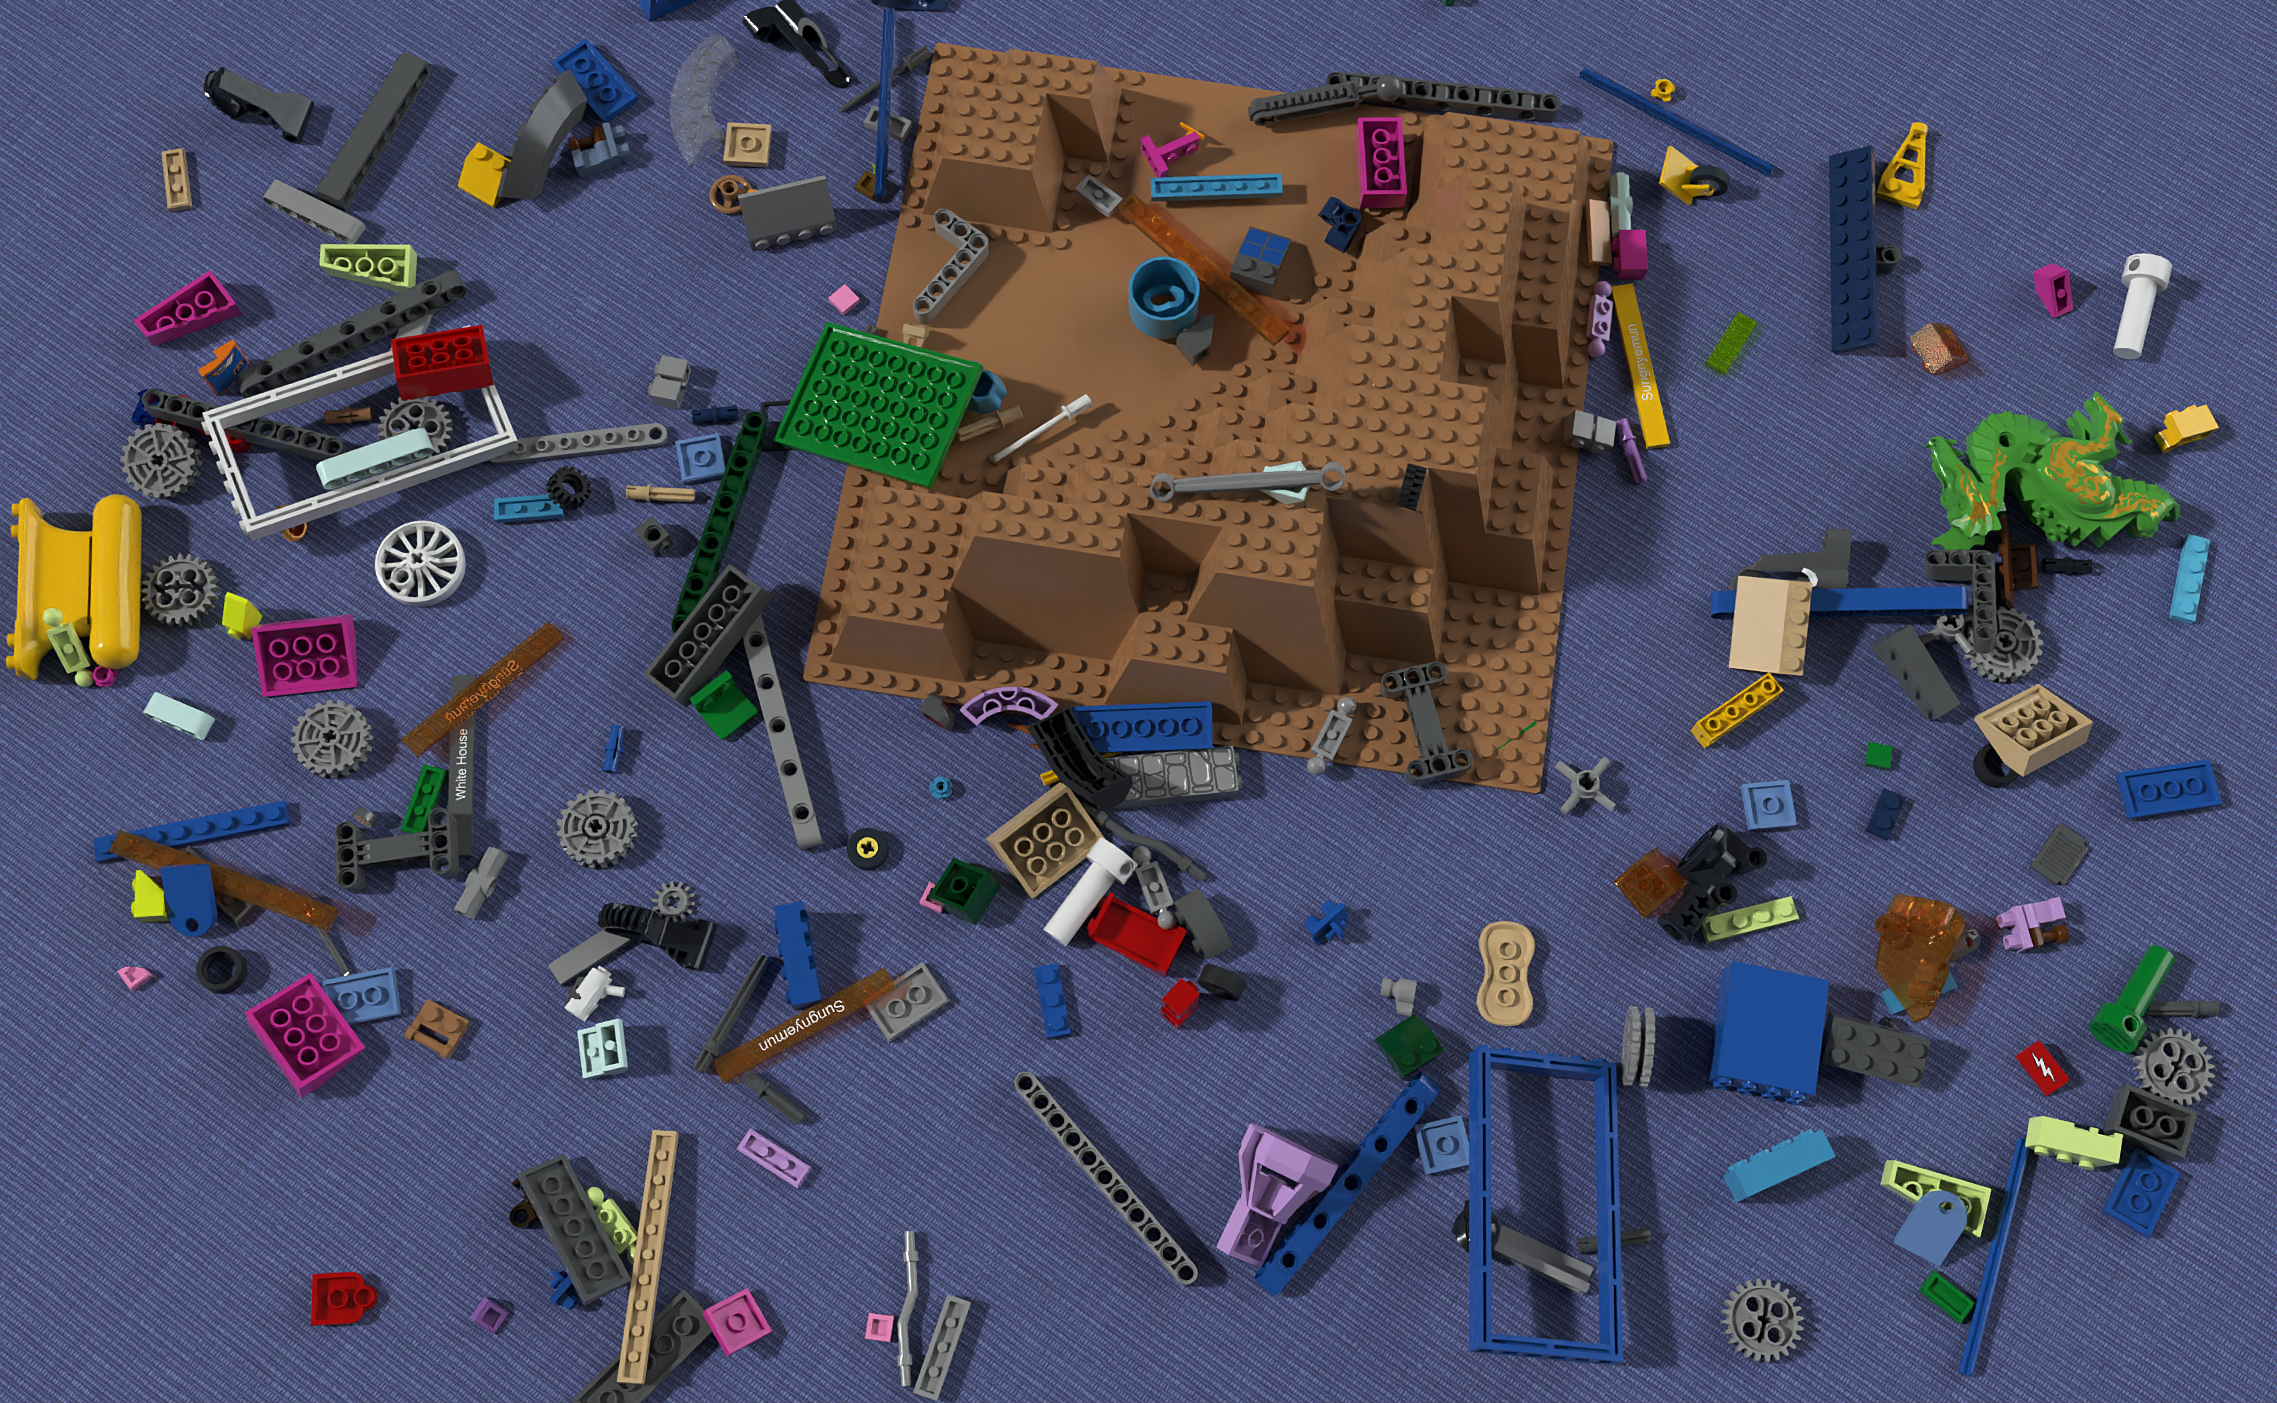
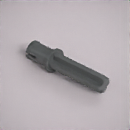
(2183, 1008)
(773, 1097)
(1627, 1238)

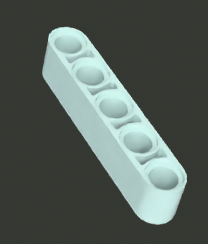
(374, 458)

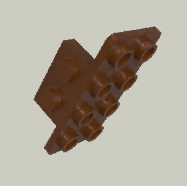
(2018, 565)

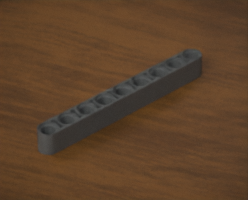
(252, 434)

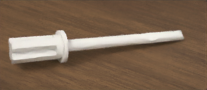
(1069, 412)

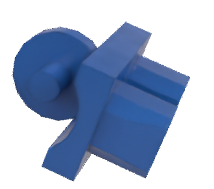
(1330, 925)
(563, 1294)

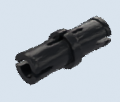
(2067, 565)

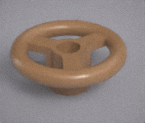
(728, 184)

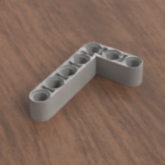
(954, 267)

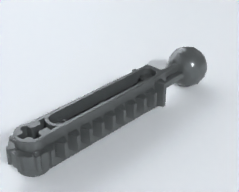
(1321, 100)

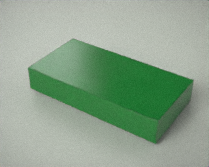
(1946, 1297)

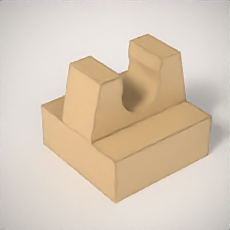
(914, 330)

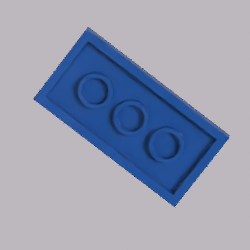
(603, 87)
(2168, 789)

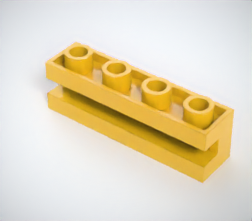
(1736, 710)

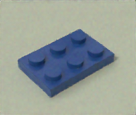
(2141, 1192)

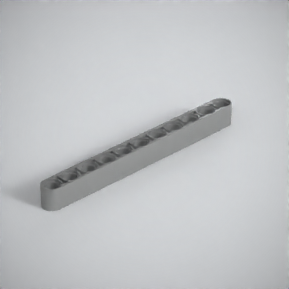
(1110, 1189)

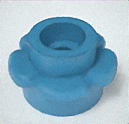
(945, 792)

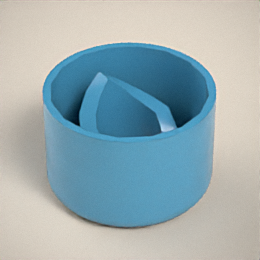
(1169, 278)

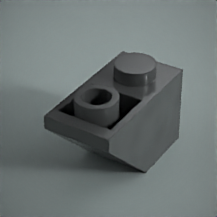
(1197, 340)

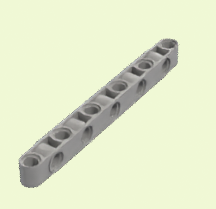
(783, 742)

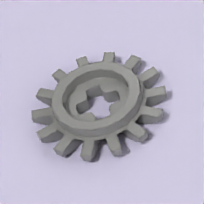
(676, 892)

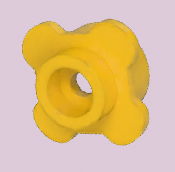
(1664, 85)

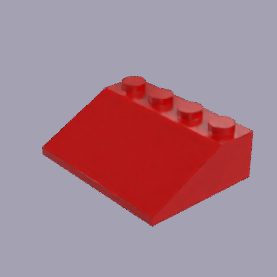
(441, 362)

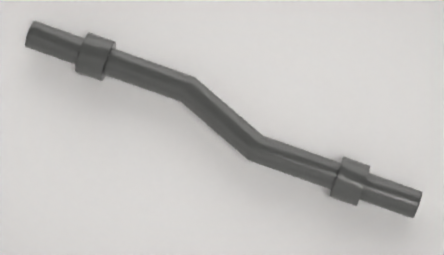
(1184, 863)

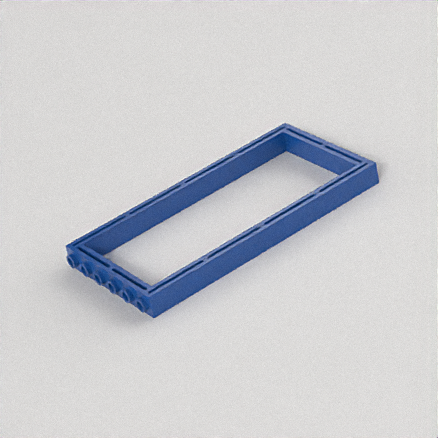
(1608, 1206)

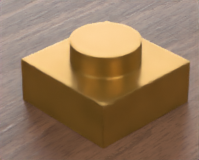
(866, 185)

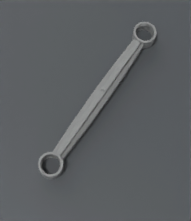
(1248, 481)

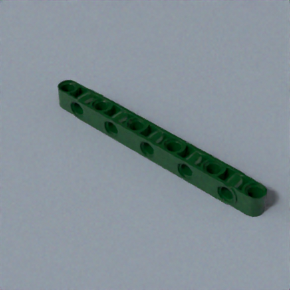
(722, 520)

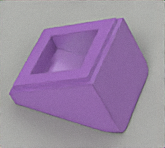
(489, 1315)

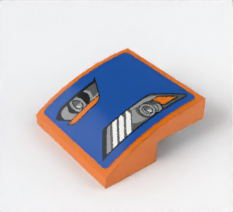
(222, 371)

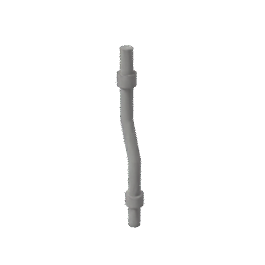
(904, 1359)

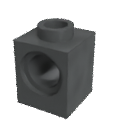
(648, 530)

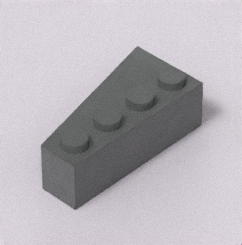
(1915, 671)

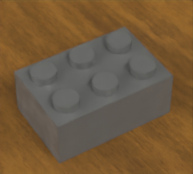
(2150, 1122)

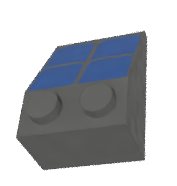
(1260, 261)

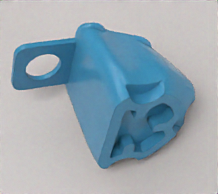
(987, 394)

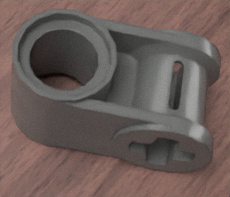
(1884, 252)

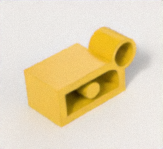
(2186, 427)

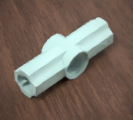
(1619, 203)

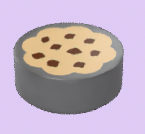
(364, 817)

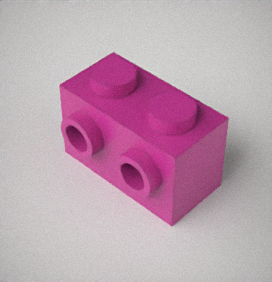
(1630, 254)

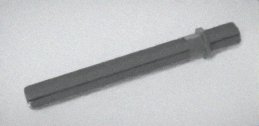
(732, 1013)

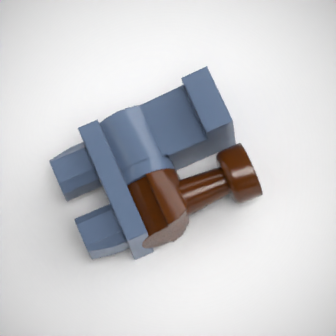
(604, 153)

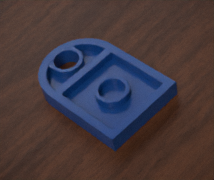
(188, 896)

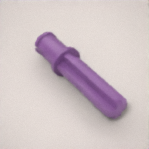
(1630, 449)

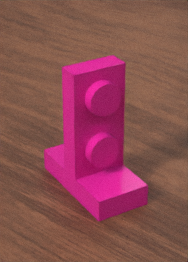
(1168, 153)

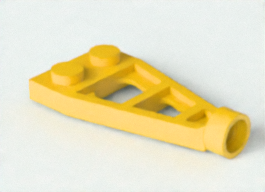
(1898, 190)

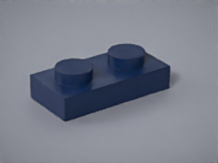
(1885, 814)

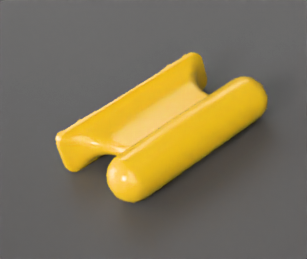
(86, 577)

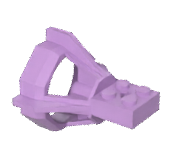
(1266, 1199)

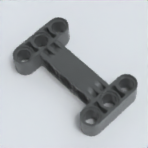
(1425, 723)
(396, 850)

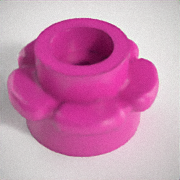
(99, 673)

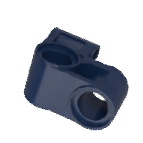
(1336, 215)

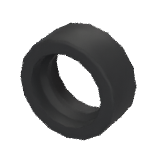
(1984, 775)
(206, 960)
(1221, 982)

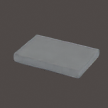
(913, 1001)

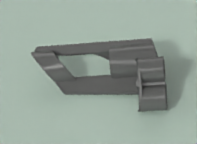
(1823, 568)

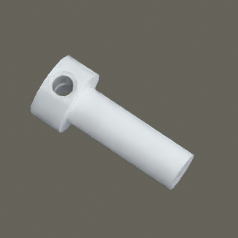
(2144, 277)
(1107, 866)

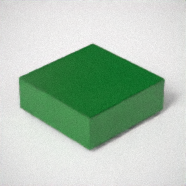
(1878, 756)

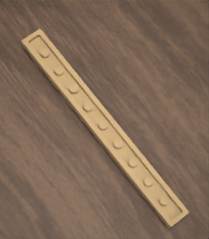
(648, 1258)

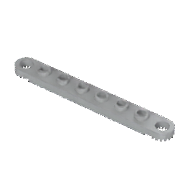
(583, 443)

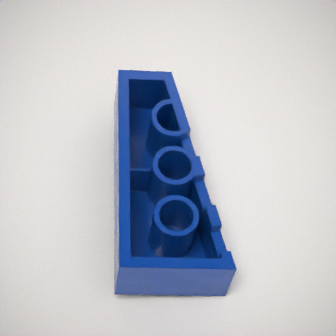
(798, 955)

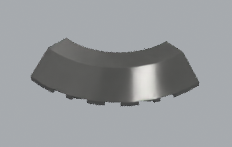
(541, 136)

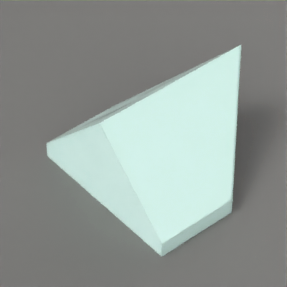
(1290, 494)

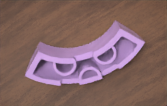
(1008, 699)

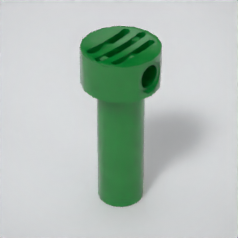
(2121, 1023)

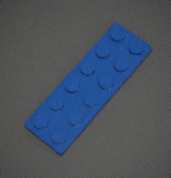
(1148, 726)

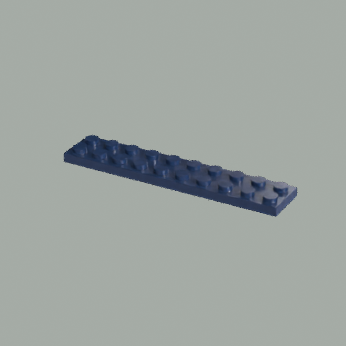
(1853, 250)

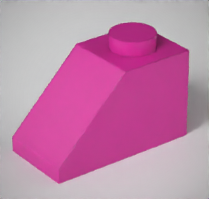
(2054, 289)

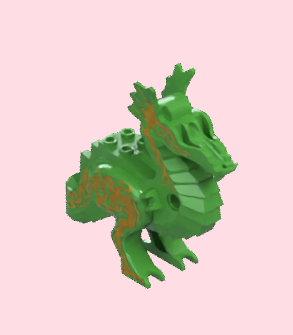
(2051, 476)

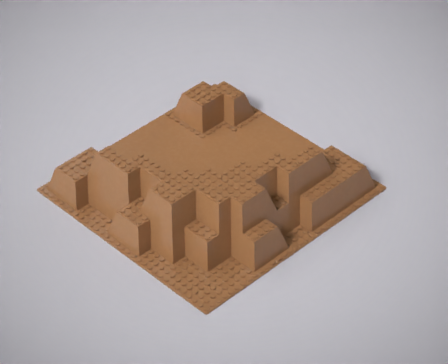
(1425, 344)

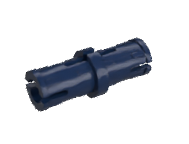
(714, 414)

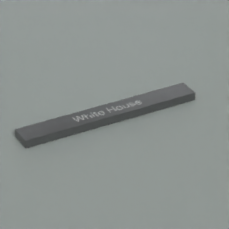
(463, 772)

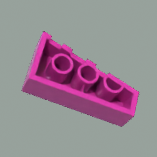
(188, 310)

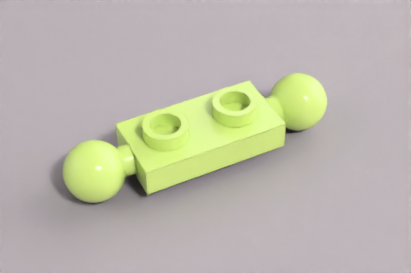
(68, 647)
(614, 1222)

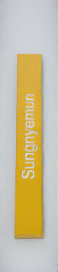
(1640, 366)

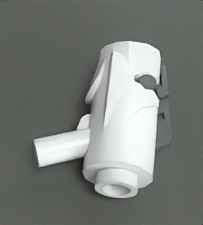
(589, 991)

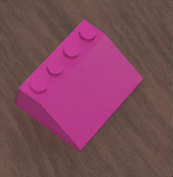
(306, 655)
(304, 1034)

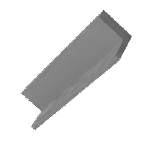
(1543, 1260)

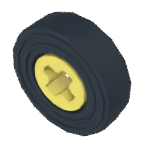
(873, 859)

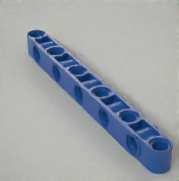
(1335, 1198)

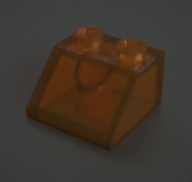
(1938, 348)
(1650, 882)

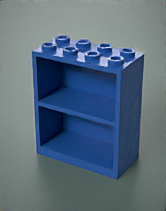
(1768, 1033)

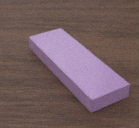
(774, 1158)

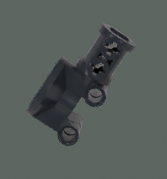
(1705, 868)

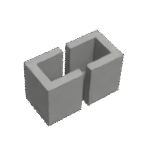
(671, 376)
(1581, 432)

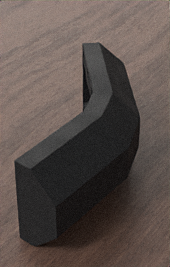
(1078, 762)

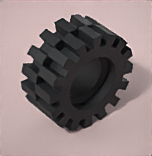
(1411, 486)
(561, 495)

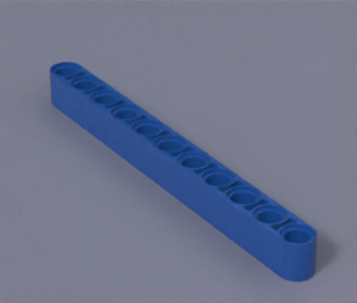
(1867, 602)

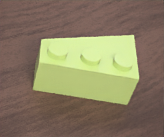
(2072, 1144)

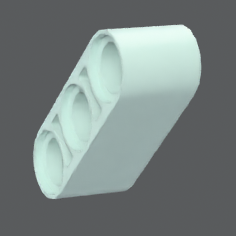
(179, 716)

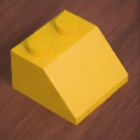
(483, 174)

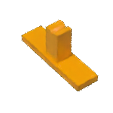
(1191, 130)

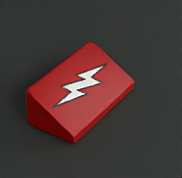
(2042, 1068)

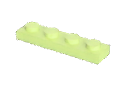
(1749, 919)

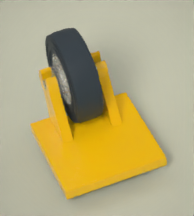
(1688, 180)

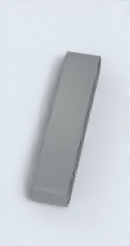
(314, 212)

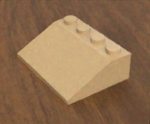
(1770, 625)
(2033, 729)
(1045, 839)

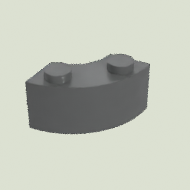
(1202, 923)

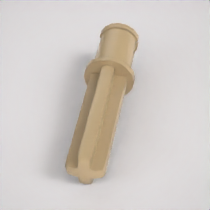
(990, 423)
(659, 493)

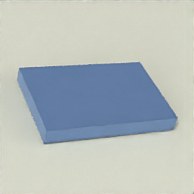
(365, 995)

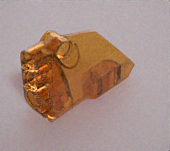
(1916, 950)

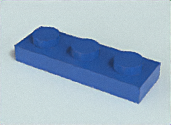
(1052, 1001)

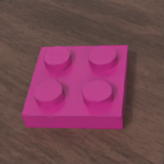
(737, 1322)

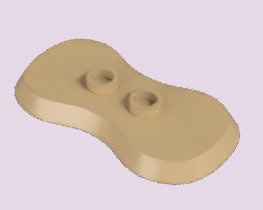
(1505, 988)

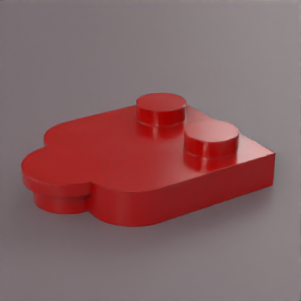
(340, 1298)

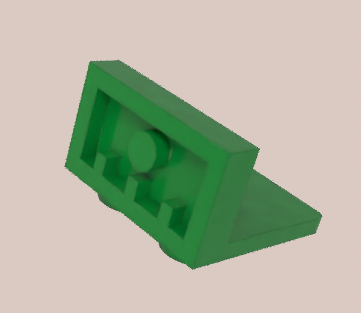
(723, 706)

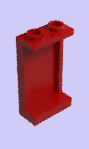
(1135, 935)

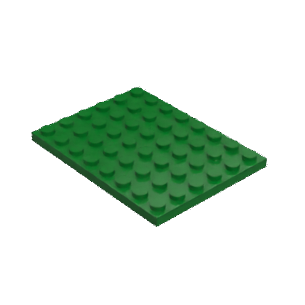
(879, 405)

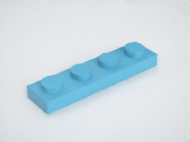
(2189, 579)

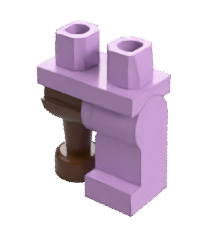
(2026, 925)

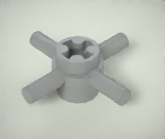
(1949, 633)
(1579, 791)

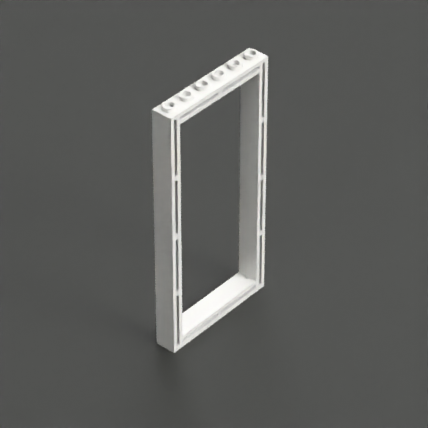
(356, 493)

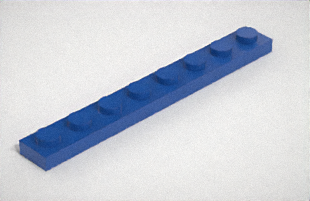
(204, 828)

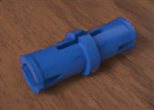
(614, 749)

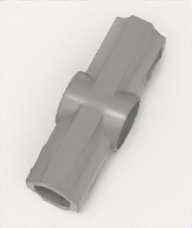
(481, 882)

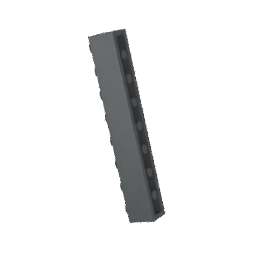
(374, 131)

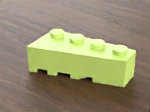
(375, 265)
(1914, 1182)

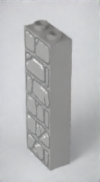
(1180, 776)

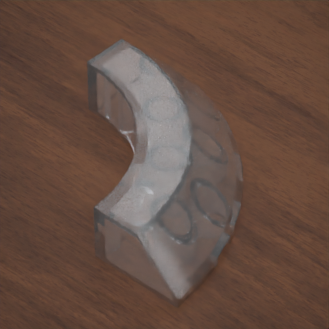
(694, 96)

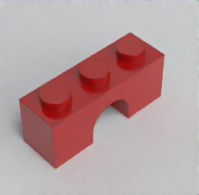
(1180, 1002)

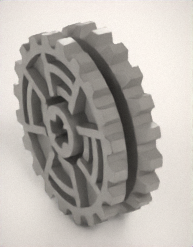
(143, 460)
(2014, 648)
(338, 755)
(608, 843)
(1638, 1046)

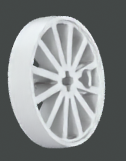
(417, 571)

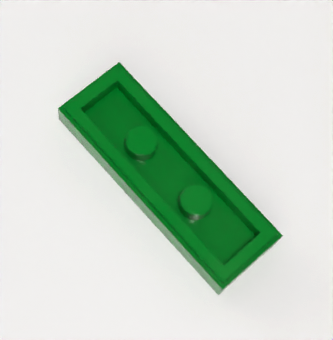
(424, 799)

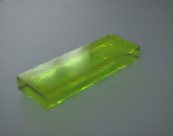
(1731, 343)

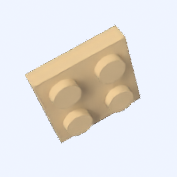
(747, 144)

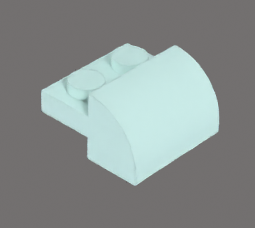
(603, 1049)

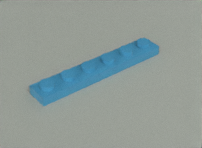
(1216, 187)

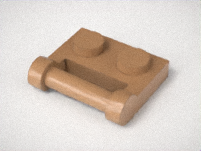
(441, 1021)

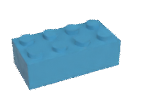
(1781, 1164)

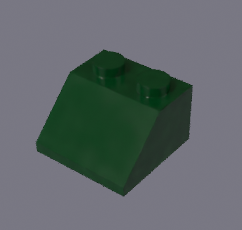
(965, 891)
(1409, 1046)

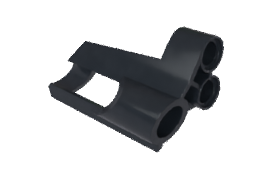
(798, 28)

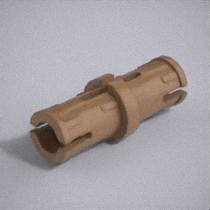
(342, 415)

